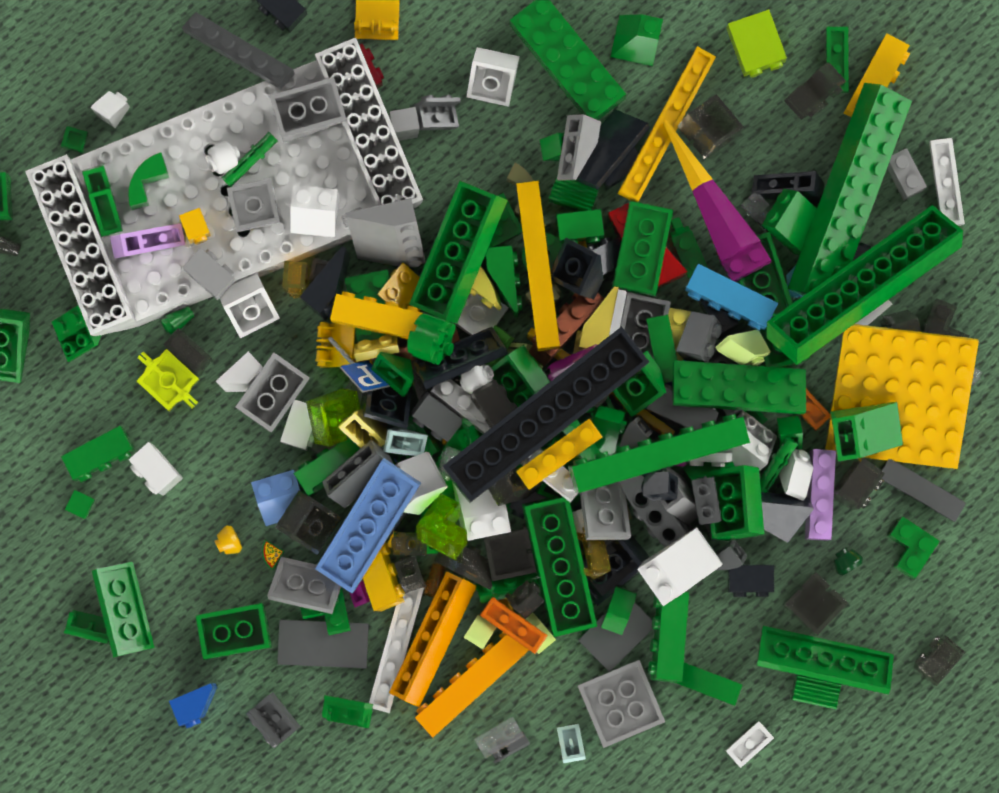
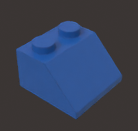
(193, 705)

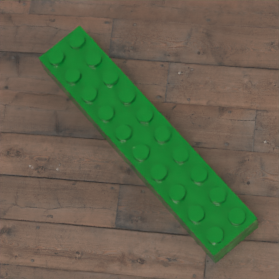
(851, 186)
(864, 284)

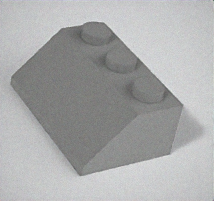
(272, 392)

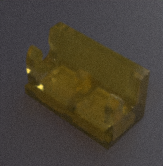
(595, 555)

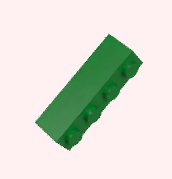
(669, 639)

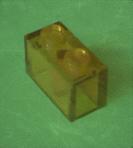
(295, 278)

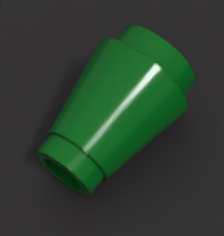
(177, 319)

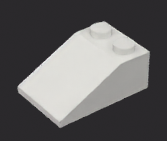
(482, 516)
(679, 566)

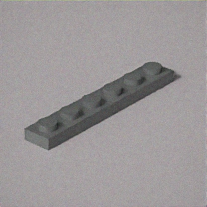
(238, 50)

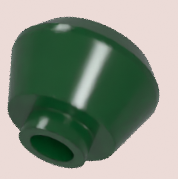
(847, 561)

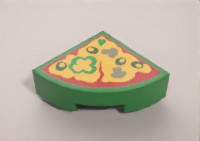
(271, 554)

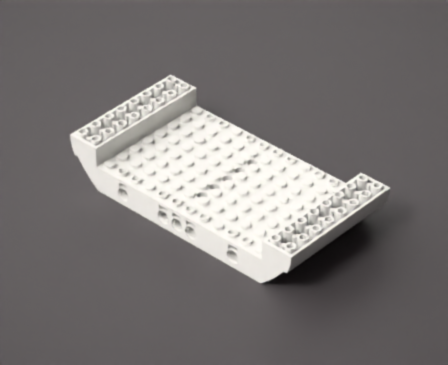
(125, 292)

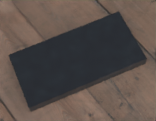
(616, 139)
(467, 353)

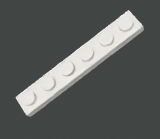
(395, 649)

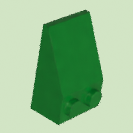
(13, 344)

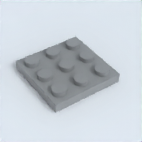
(621, 703)

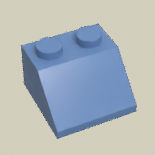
(275, 495)

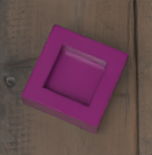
(360, 595)

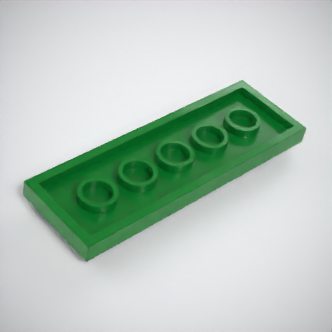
(739, 387)
(825, 660)

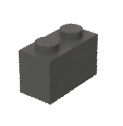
(699, 337)
(436, 416)

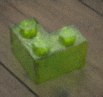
(328, 413)
(439, 527)

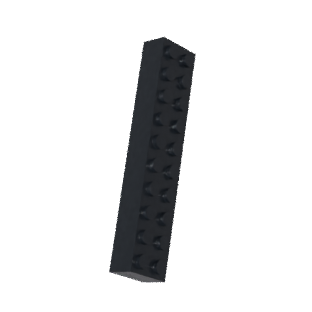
(545, 414)

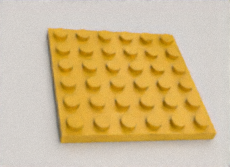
(920, 372)

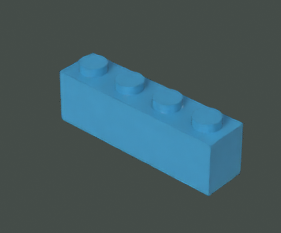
(731, 297)

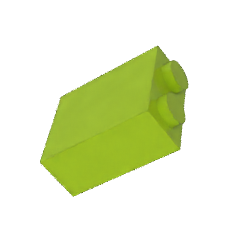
(756, 43)

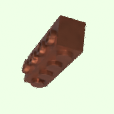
(571, 319)

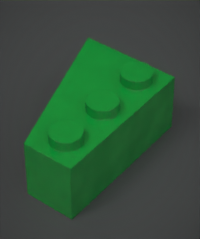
(314, 473)

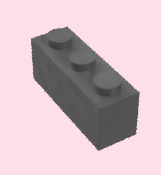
(352, 476)

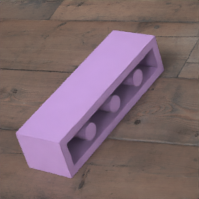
(821, 494)

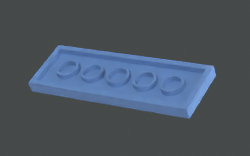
(368, 525)

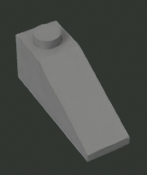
(578, 143)

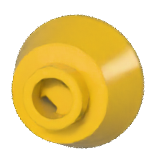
(228, 541)

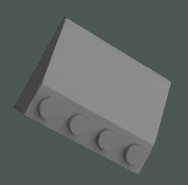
(387, 234)

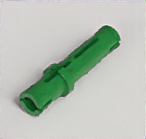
(250, 158)
(779, 460)

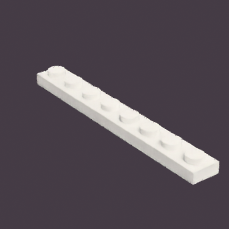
(460, 402)

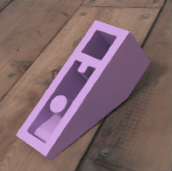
(147, 240)

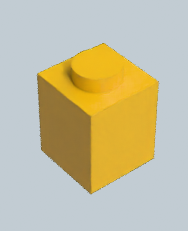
(195, 226)

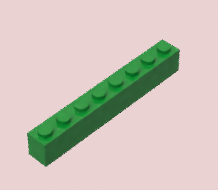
(658, 454)

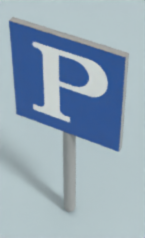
(360, 372)

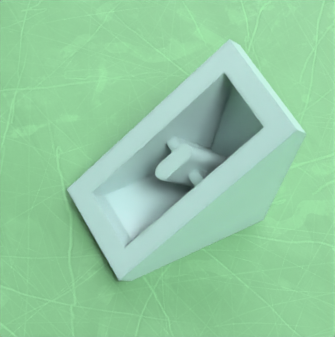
(405, 442)
(571, 743)

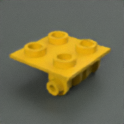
(377, 19)
(400, 286)
(329, 355)

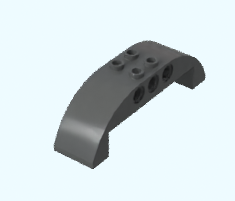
(730, 554)

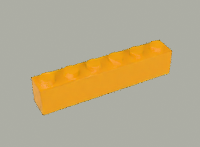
(432, 639)
(470, 685)

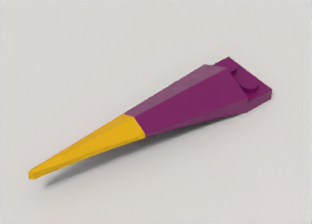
(733, 239)

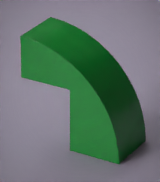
(149, 171)

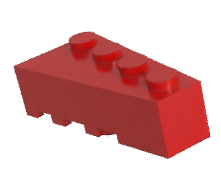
(671, 267)

